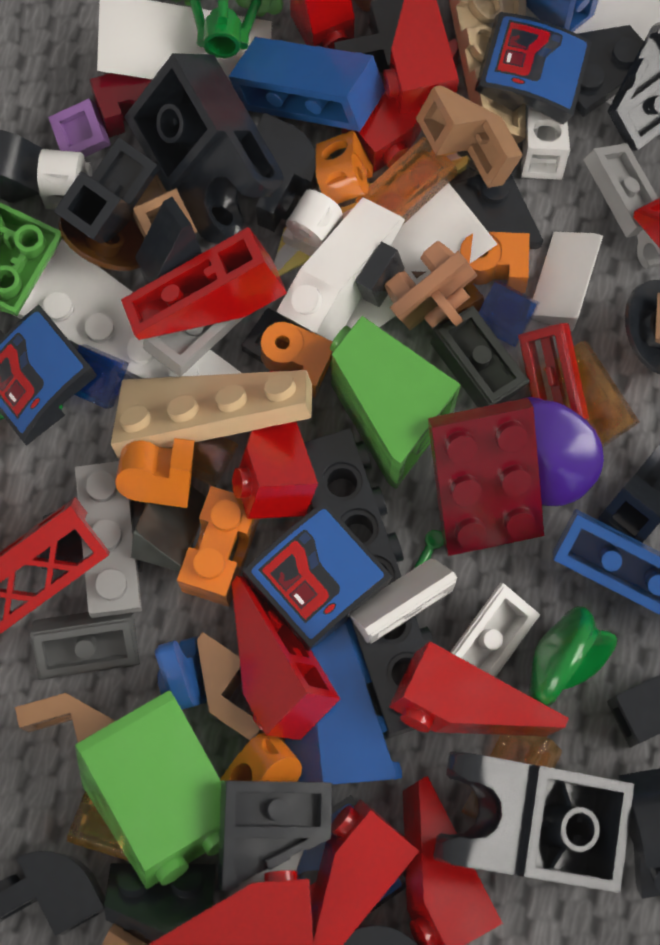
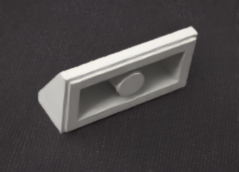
(565, 277)
(403, 599)
(496, 631)

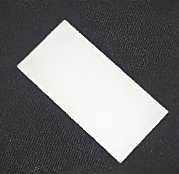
(143, 34)
(440, 219)

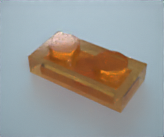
(411, 180)
(605, 404)

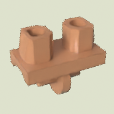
(437, 293)

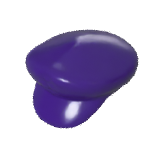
(567, 453)

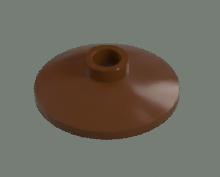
(115, 254)

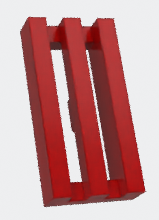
(568, 363)

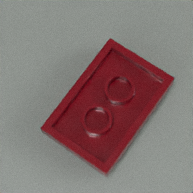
(487, 476)

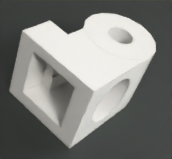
(544, 147)
(57, 173)
(312, 222)

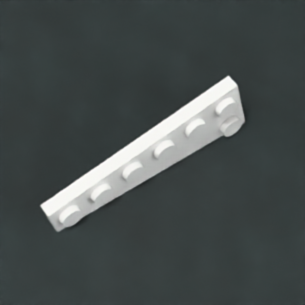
(90, 311)

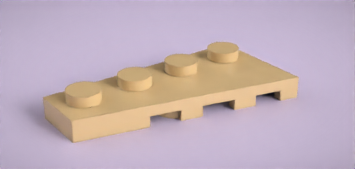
(473, 27)
(208, 406)

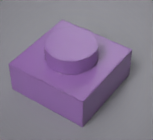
(80, 128)

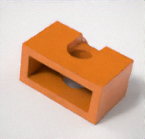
(208, 566)

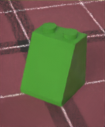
(389, 395)
(154, 789)

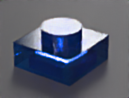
(507, 312)
(109, 372)

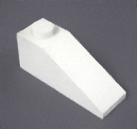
(325, 286)

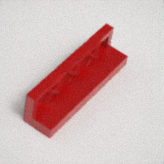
(35, 541)

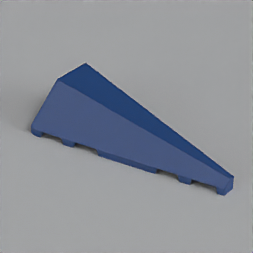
(349, 738)

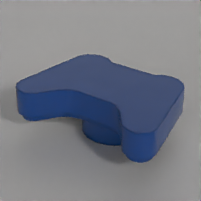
(181, 672)

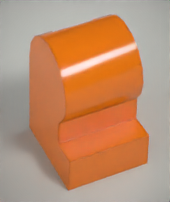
(346, 174)
(503, 262)
(295, 348)
(156, 472)
(264, 760)

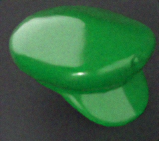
(569, 655)

